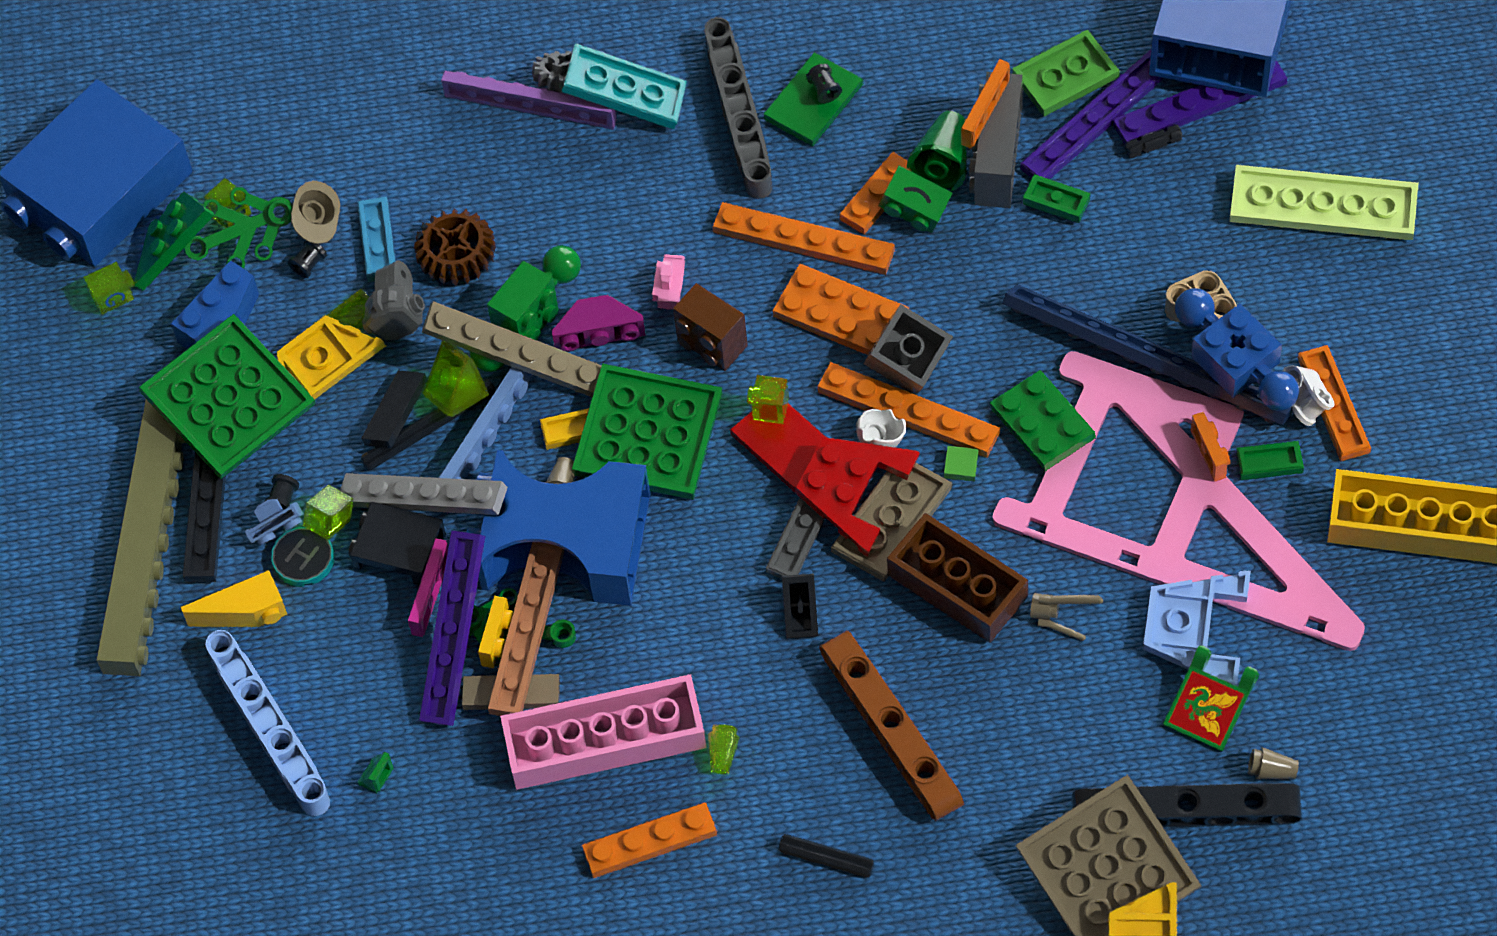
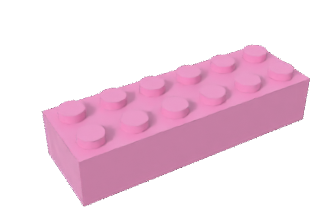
(603, 732)

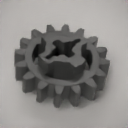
(551, 70)

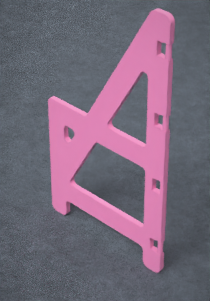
(1157, 412)

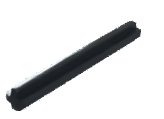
(415, 433)

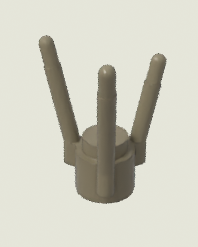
(1047, 606)

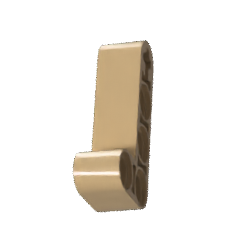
(1203, 280)

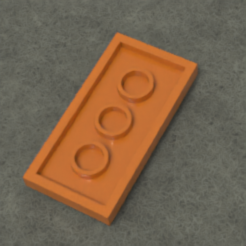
(834, 309)

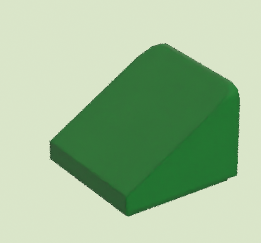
(376, 772)

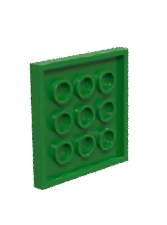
(227, 396)
(649, 423)

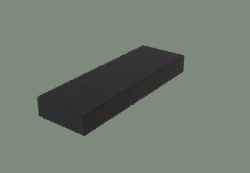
(394, 409)

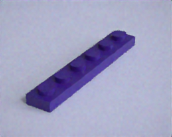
(1185, 108)
(452, 628)

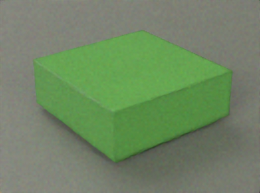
(961, 463)

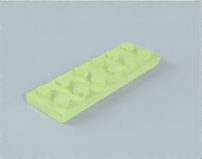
(1324, 202)

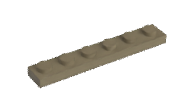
(511, 348)

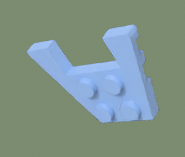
(1181, 621)

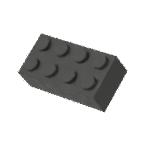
(996, 149)

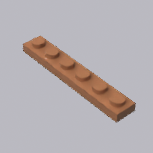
(526, 629)

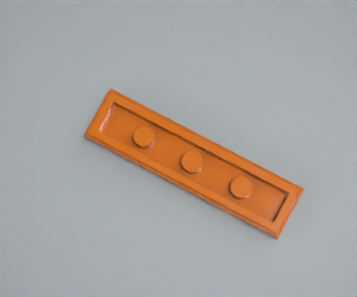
(1342, 419)

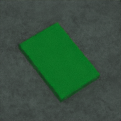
(800, 111)

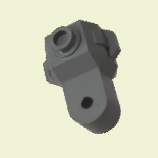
(393, 307)

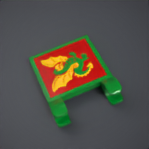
(1207, 705)

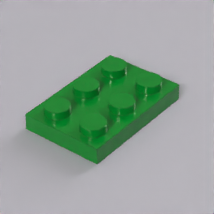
(1042, 420)

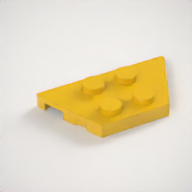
(327, 354)
(1148, 915)

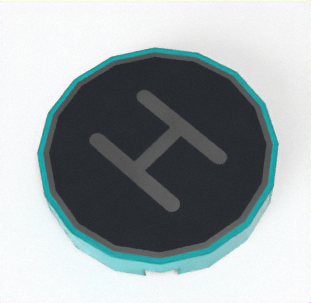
(302, 557)

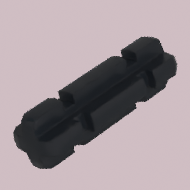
(1153, 140)

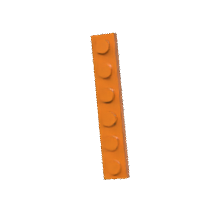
(804, 238)
(917, 412)

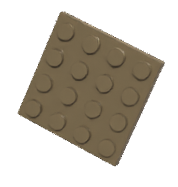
(1104, 858)

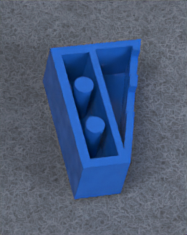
(227, 294)

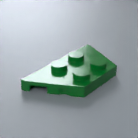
(169, 236)

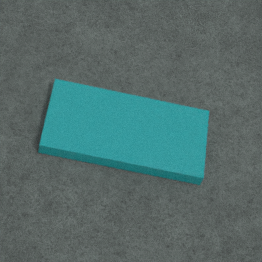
(624, 86)

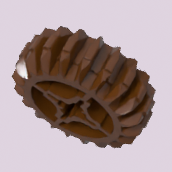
(453, 236)

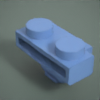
(273, 518)

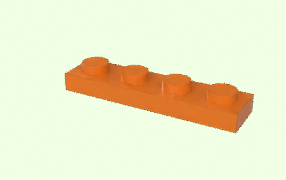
(649, 840)

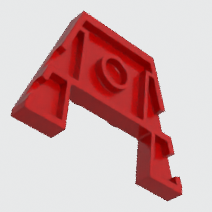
(839, 478)

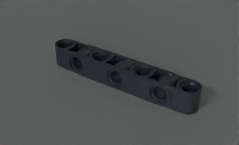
(1217, 804)

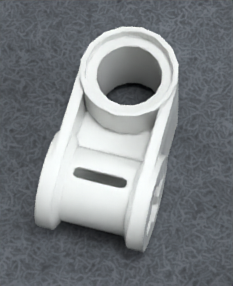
(1312, 396)

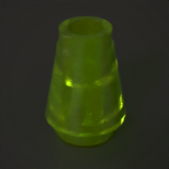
(722, 747)

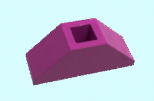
(596, 323)

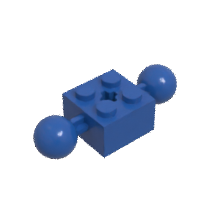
(1236, 350)

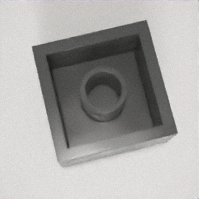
(908, 350)

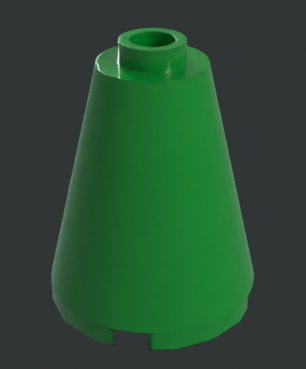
(940, 153)

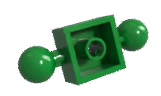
(529, 298)

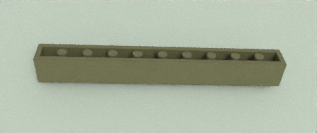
(141, 547)

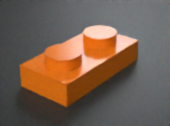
(1206, 437)

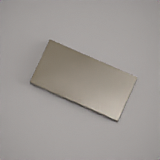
(895, 508)

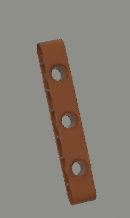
(902, 743)

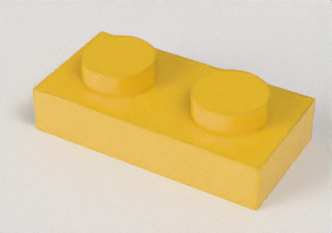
(492, 640)

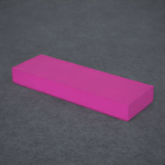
(428, 588)

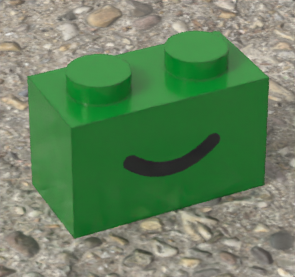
(914, 199)

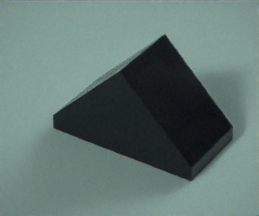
(800, 606)

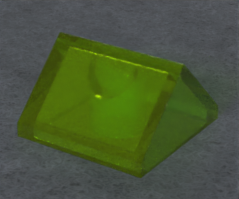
(454, 381)

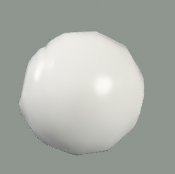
(880, 428)

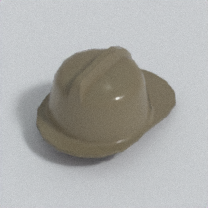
(315, 212)

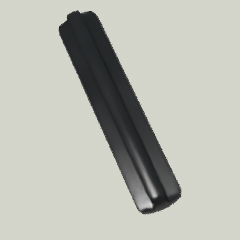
(826, 855)

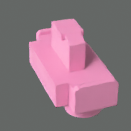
(668, 281)

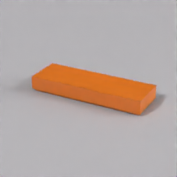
(985, 104)

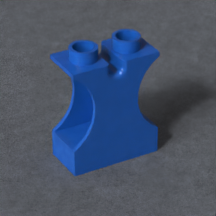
(592, 519)

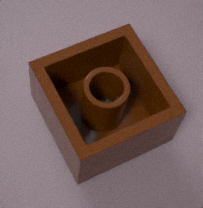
(710, 327)

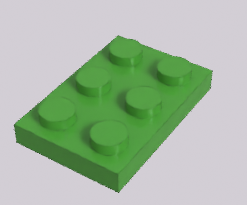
(1066, 72)

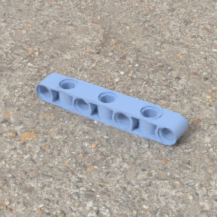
(267, 722)

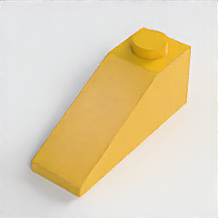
(240, 605)

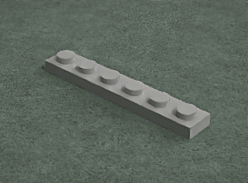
(426, 493)

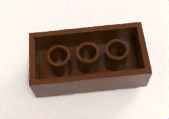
(957, 577)

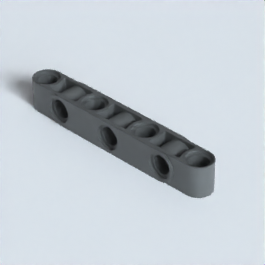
(738, 108)

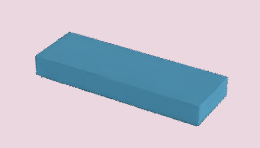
(376, 235)

